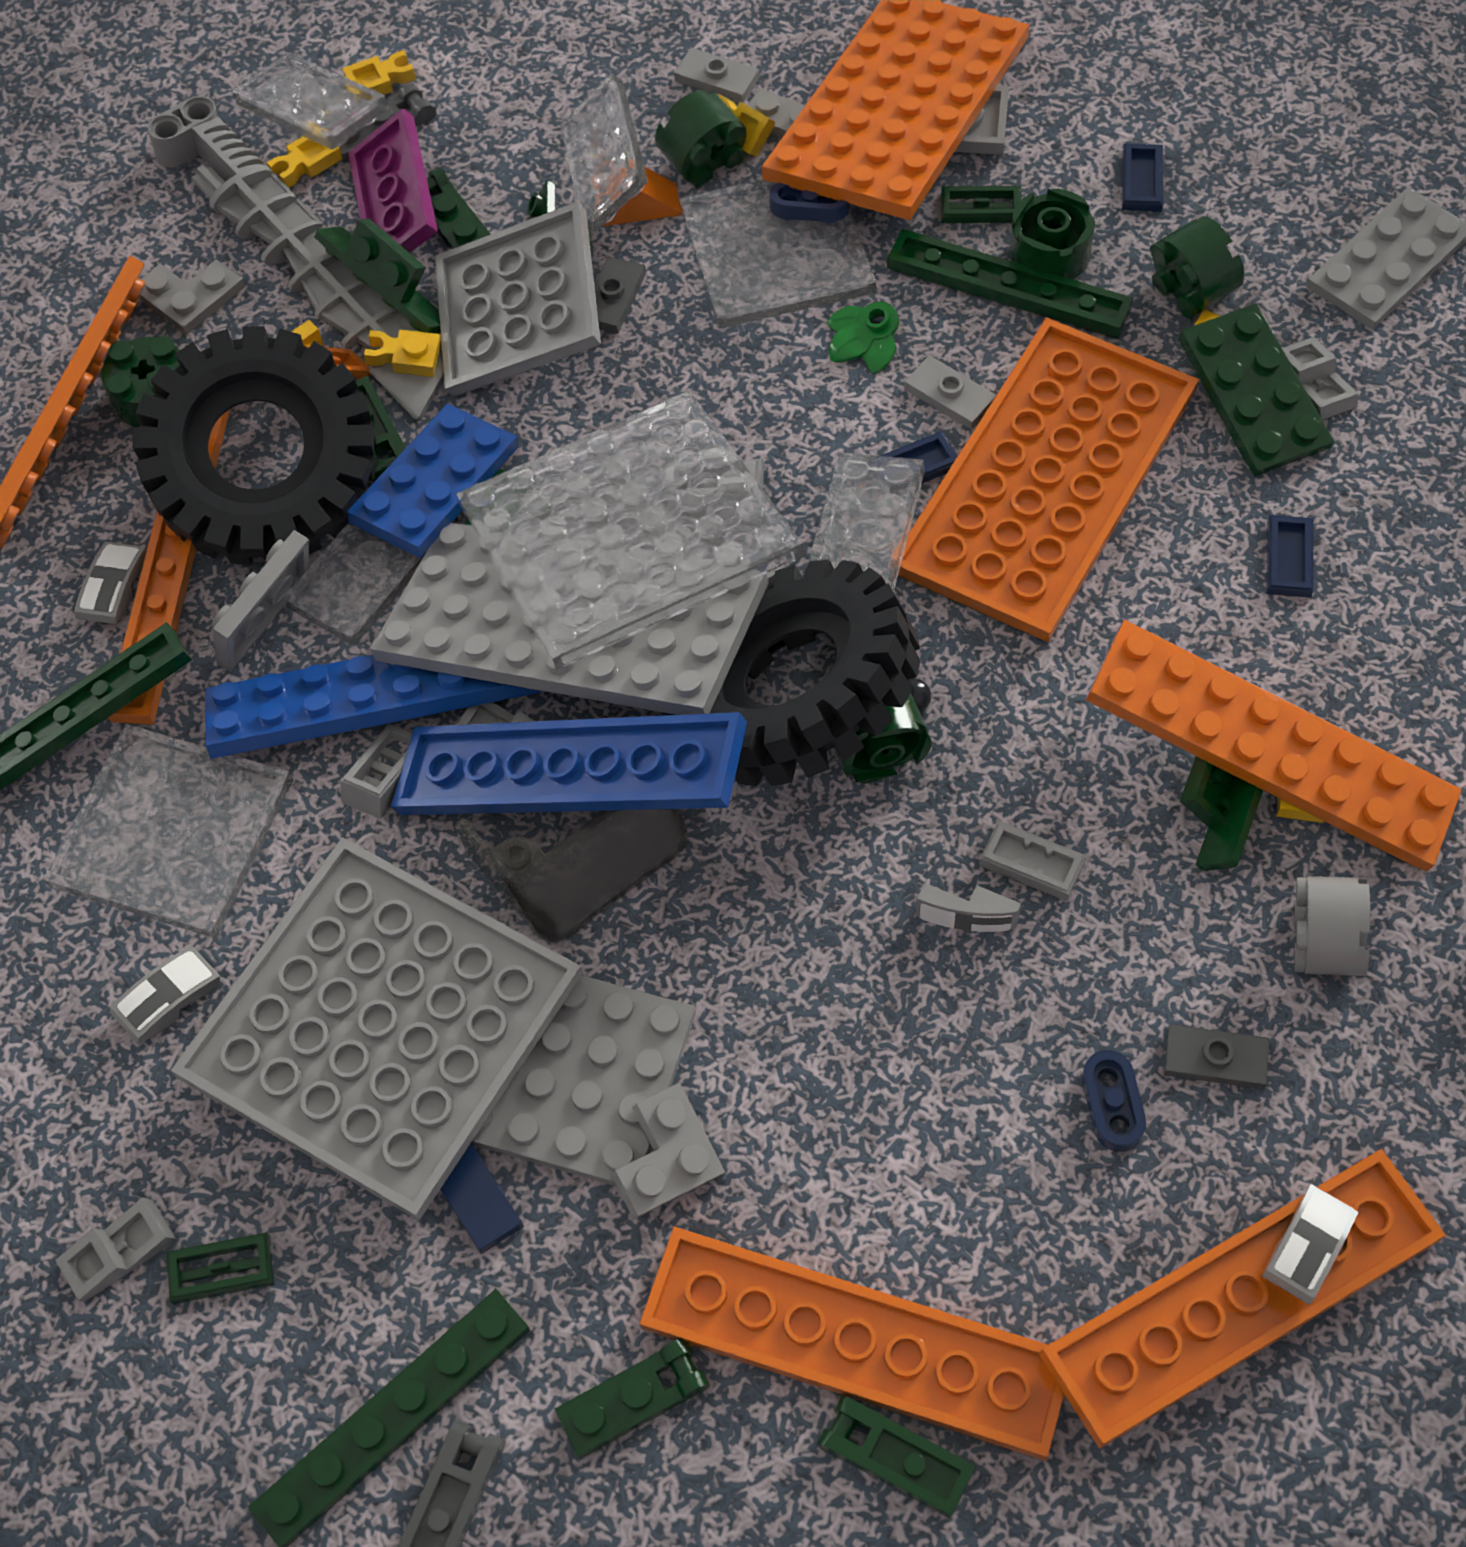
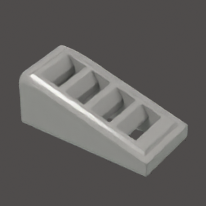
(367, 792)

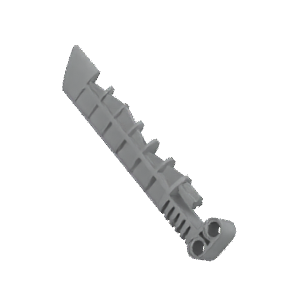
(275, 214)

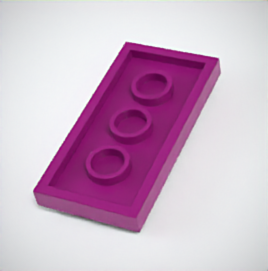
(393, 182)

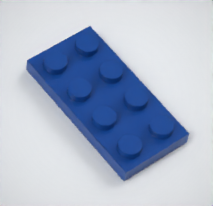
(420, 486)

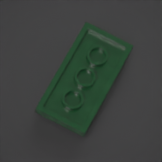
(1255, 390)

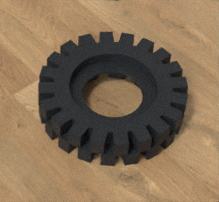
(209, 382)
(869, 672)

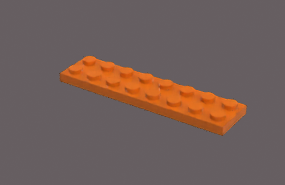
(68, 395)
(1275, 745)
(1224, 1311)
(855, 1342)

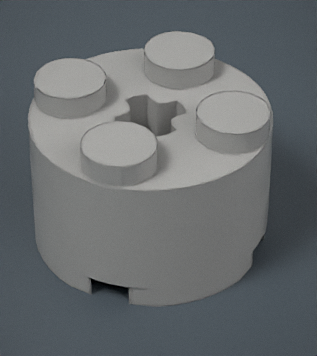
(1331, 925)

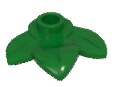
(860, 337)

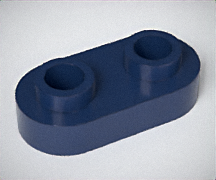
(805, 205)
(1114, 1102)

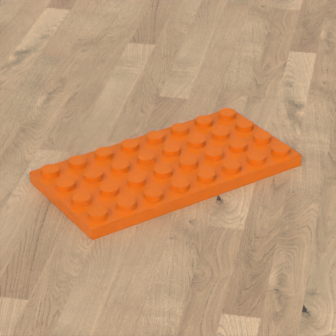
(896, 105)
(1045, 478)

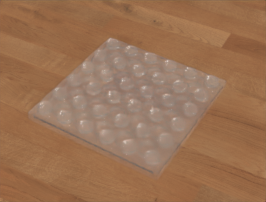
(627, 528)

